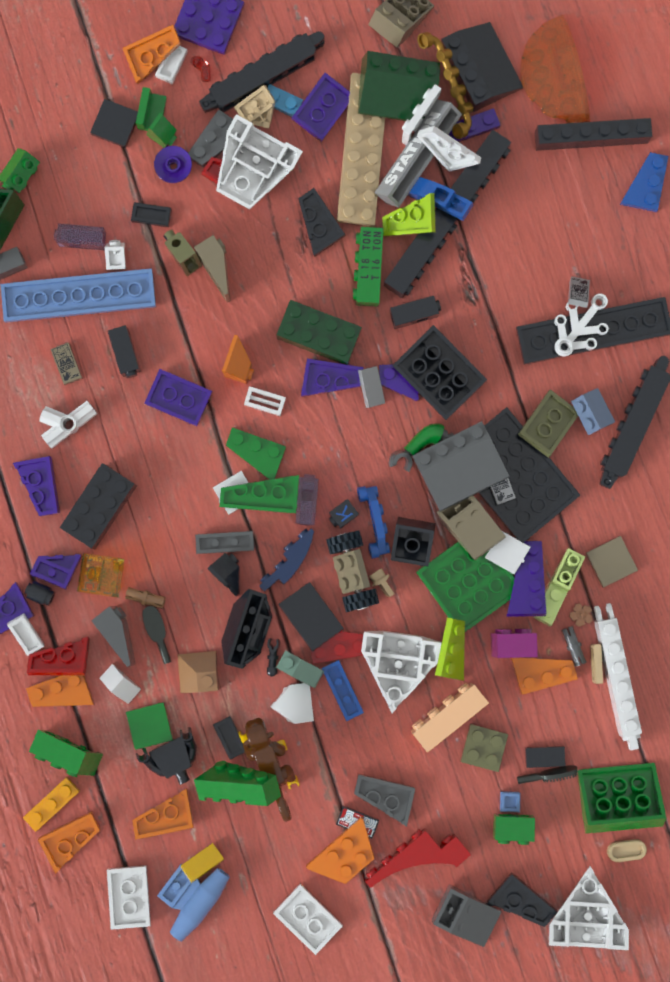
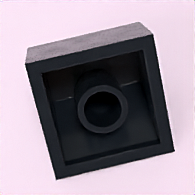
(413, 541)

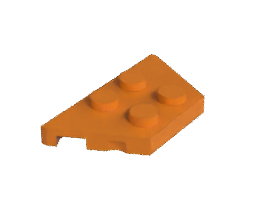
(345, 855)

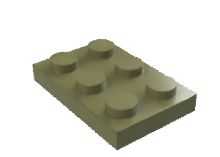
(548, 423)

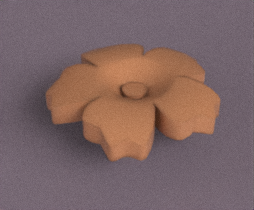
(581, 615)

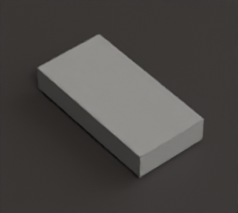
(371, 387)

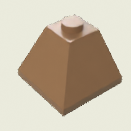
(198, 672)

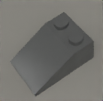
(115, 630)

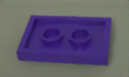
(322, 107)
(178, 397)

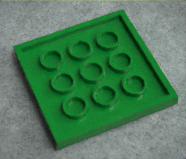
(466, 586)

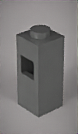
(11, 262)

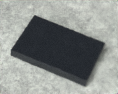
(311, 616)

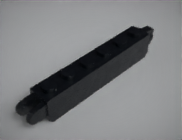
(265, 71)
(636, 422)

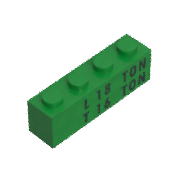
(369, 266)

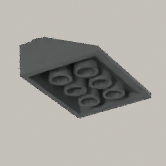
(460, 466)

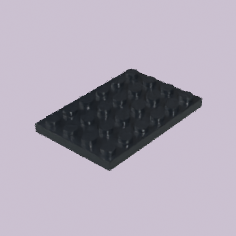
(536, 481)

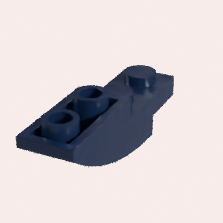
(295, 556)

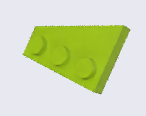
(451, 654)

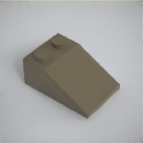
(212, 256)

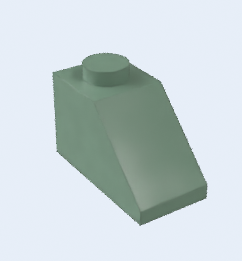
(300, 669)

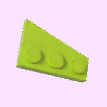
(412, 219)

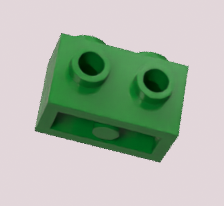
(514, 828)

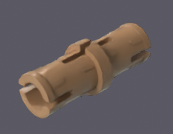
(145, 597)

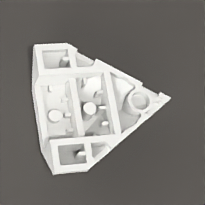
(399, 662)
(589, 918)

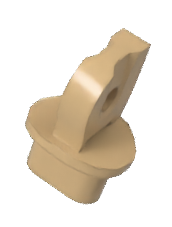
(379, 578)

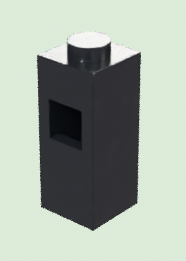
(414, 312)
(124, 351)

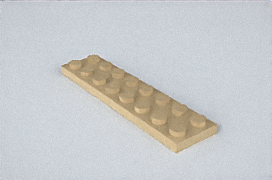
(360, 163)

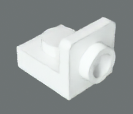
(115, 255)

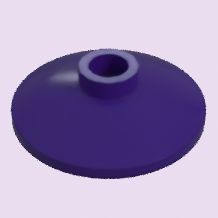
(169, 156)

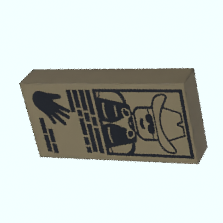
(66, 363)

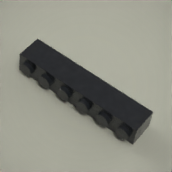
(593, 134)

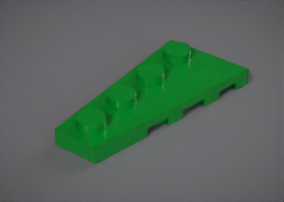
(264, 495)

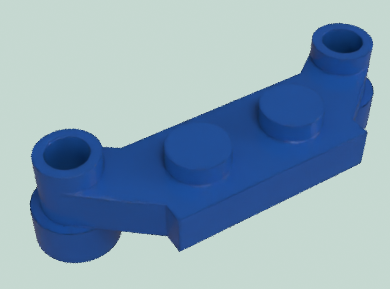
(380, 529)

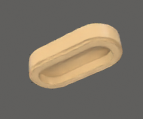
(626, 850)

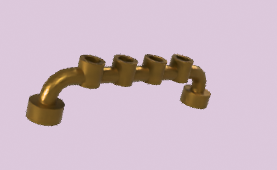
(450, 73)

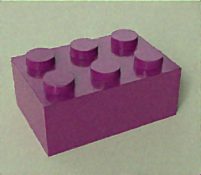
(513, 645)

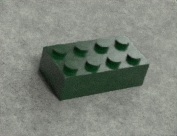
(318, 332)

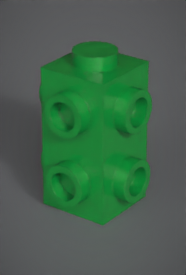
(18, 170)

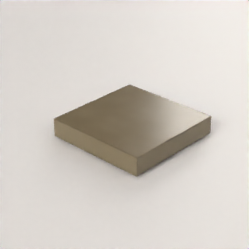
(611, 561)

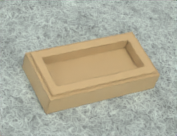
(596, 663)

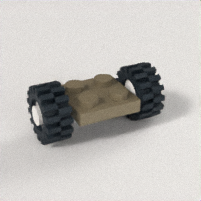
(352, 571)

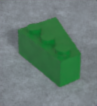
(64, 754)

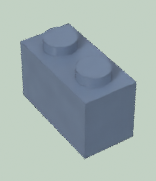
(593, 411)

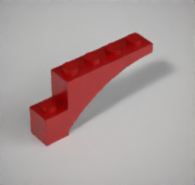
(419, 851)

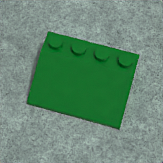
(621, 798)

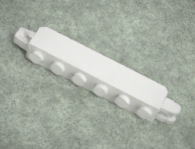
(618, 677)

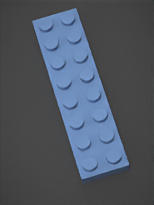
(78, 295)

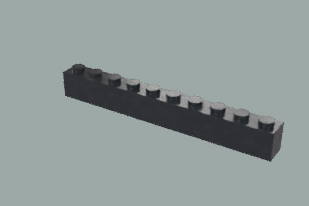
(425, 244)

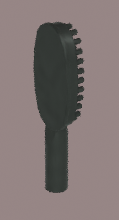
(156, 630)
(549, 774)

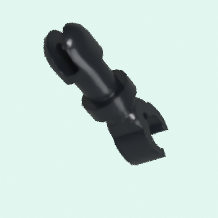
(271, 668)

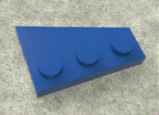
(648, 184)

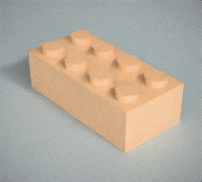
(449, 716)

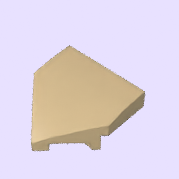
(257, 107)

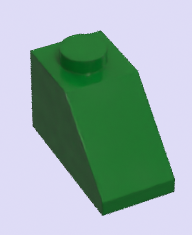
(162, 131)

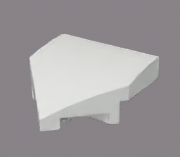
(295, 703)

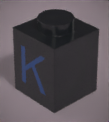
(343, 514)

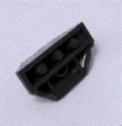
(246, 629)

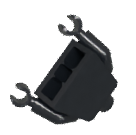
(172, 757)

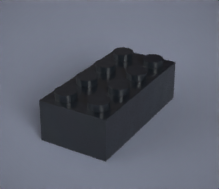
(98, 506)

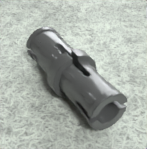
(574, 646)

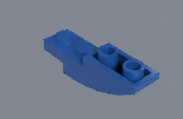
(445, 198)

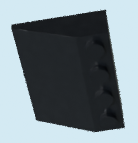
(482, 65)
(439, 372)

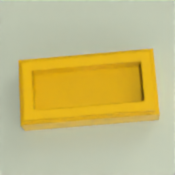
(202, 863)

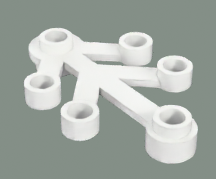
(578, 327)

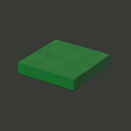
(149, 725)

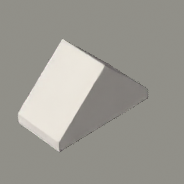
(119, 684)

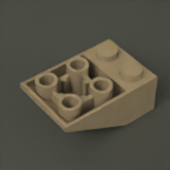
(399, 18)
(471, 526)

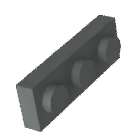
(224, 542)

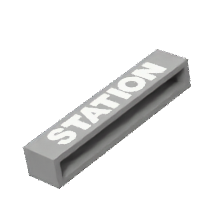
(415, 155)

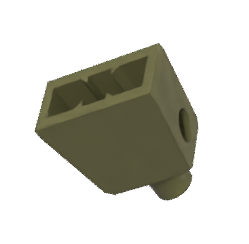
(182, 252)

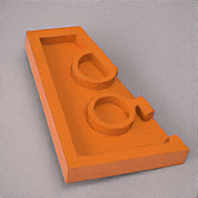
(151, 51)
(542, 673)
(61, 691)
(165, 818)
(68, 839)

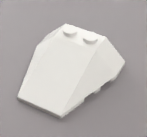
(253, 163)

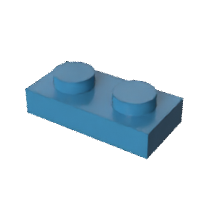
(285, 101)

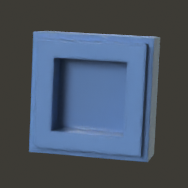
(509, 801)

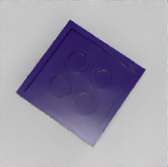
(209, 22)

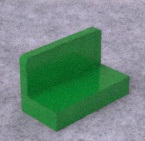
(149, 108)

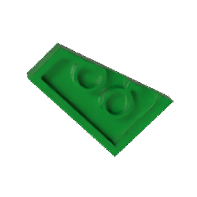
(257, 451)

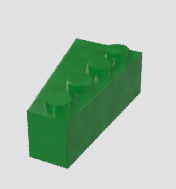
(237, 785)

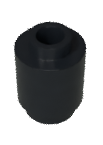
(39, 593)

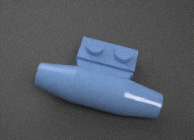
(192, 899)

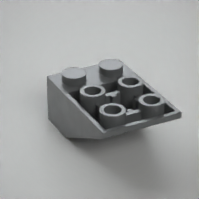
(465, 916)

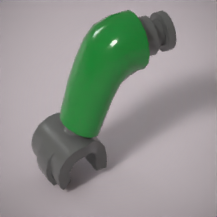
(429, 434)

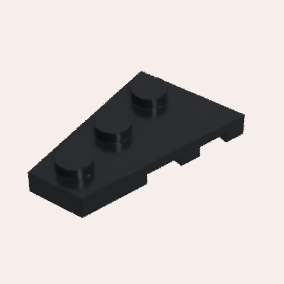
(520, 899)

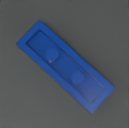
(342, 690)

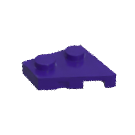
(393, 380)
(56, 569)

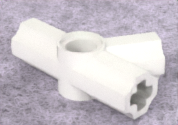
(57, 420)

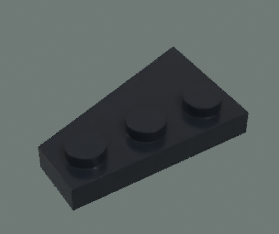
(319, 221)

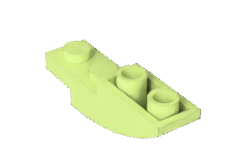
(560, 584)

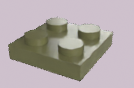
(484, 747)

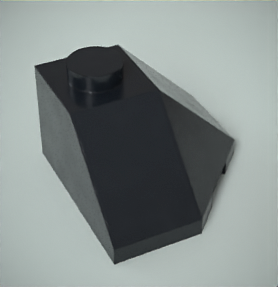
(227, 572)

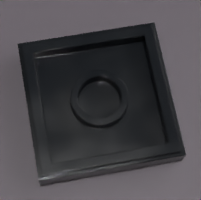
(114, 123)

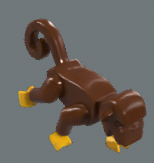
(262, 750)

